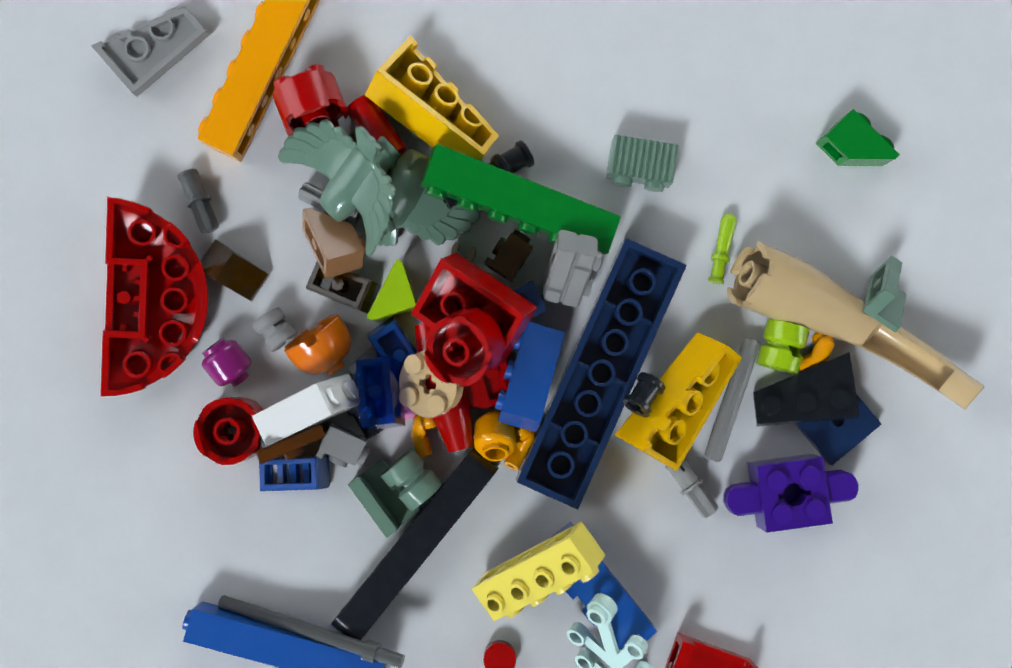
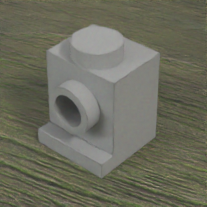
(343, 446)

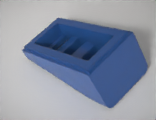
(315, 474)

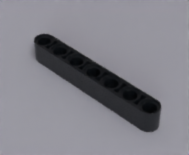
(415, 545)

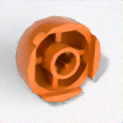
(321, 347)

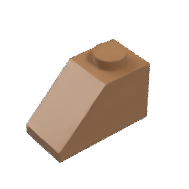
(333, 243)

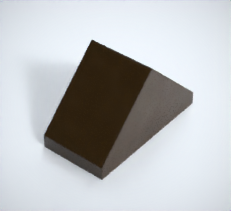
(233, 270)

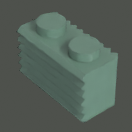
(642, 163)

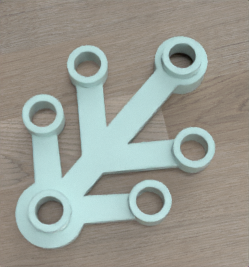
(601, 612)

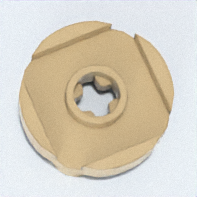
(416, 394)

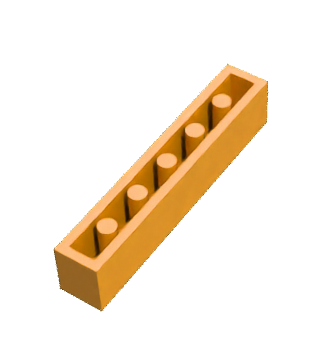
(251, 76)

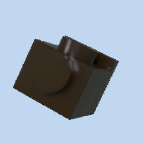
(510, 255)

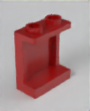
(693, 653)

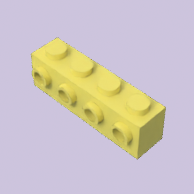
(539, 572)

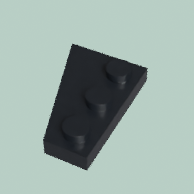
(811, 396)

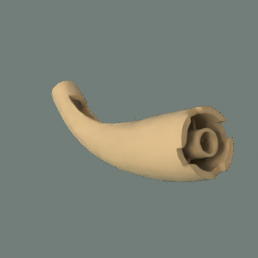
(801, 294)

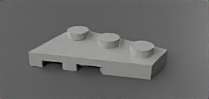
(151, 51)

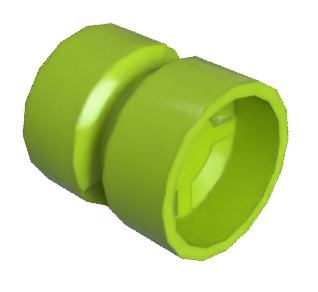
(782, 346)

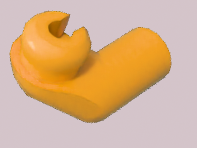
(821, 351)
(524, 441)

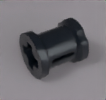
(644, 394)

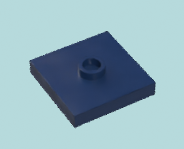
(838, 437)

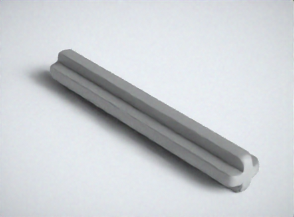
(732, 400)

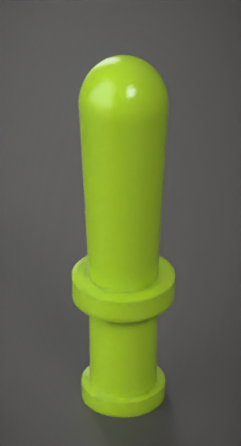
(720, 258)

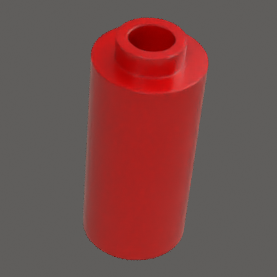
(373, 118)

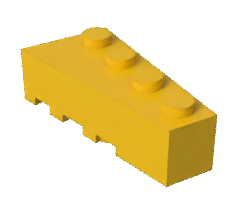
(427, 105)
(691, 392)

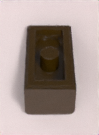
(345, 288)

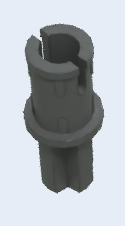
(198, 201)

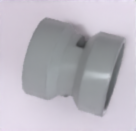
(275, 329)

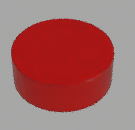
(499, 655)

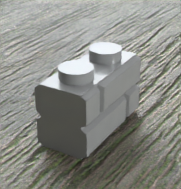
(570, 268)

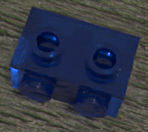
(379, 393)

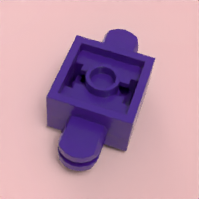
(790, 492)

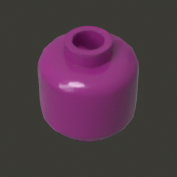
(226, 363)

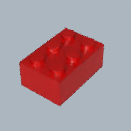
(462, 285)

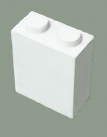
(307, 409)

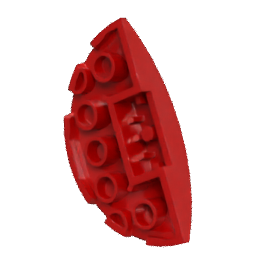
(151, 298)

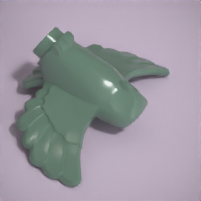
(354, 173)
(419, 211)

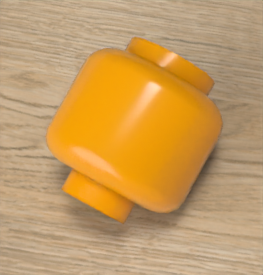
(493, 438)

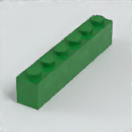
(513, 198)

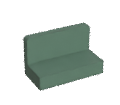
(883, 297)
(380, 500)

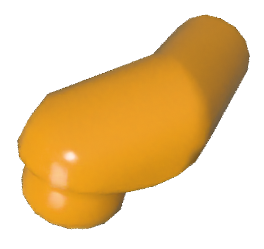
(420, 436)

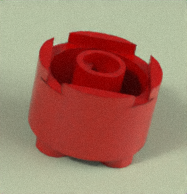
(309, 98)
(463, 347)
(212, 432)

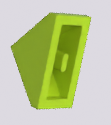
(395, 295)

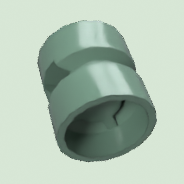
(411, 479)

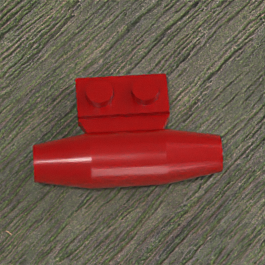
(457, 422)

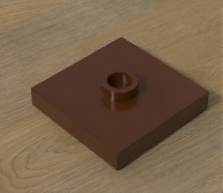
(291, 446)

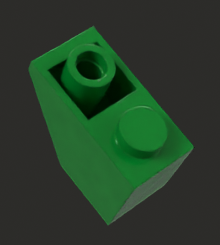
(857, 143)

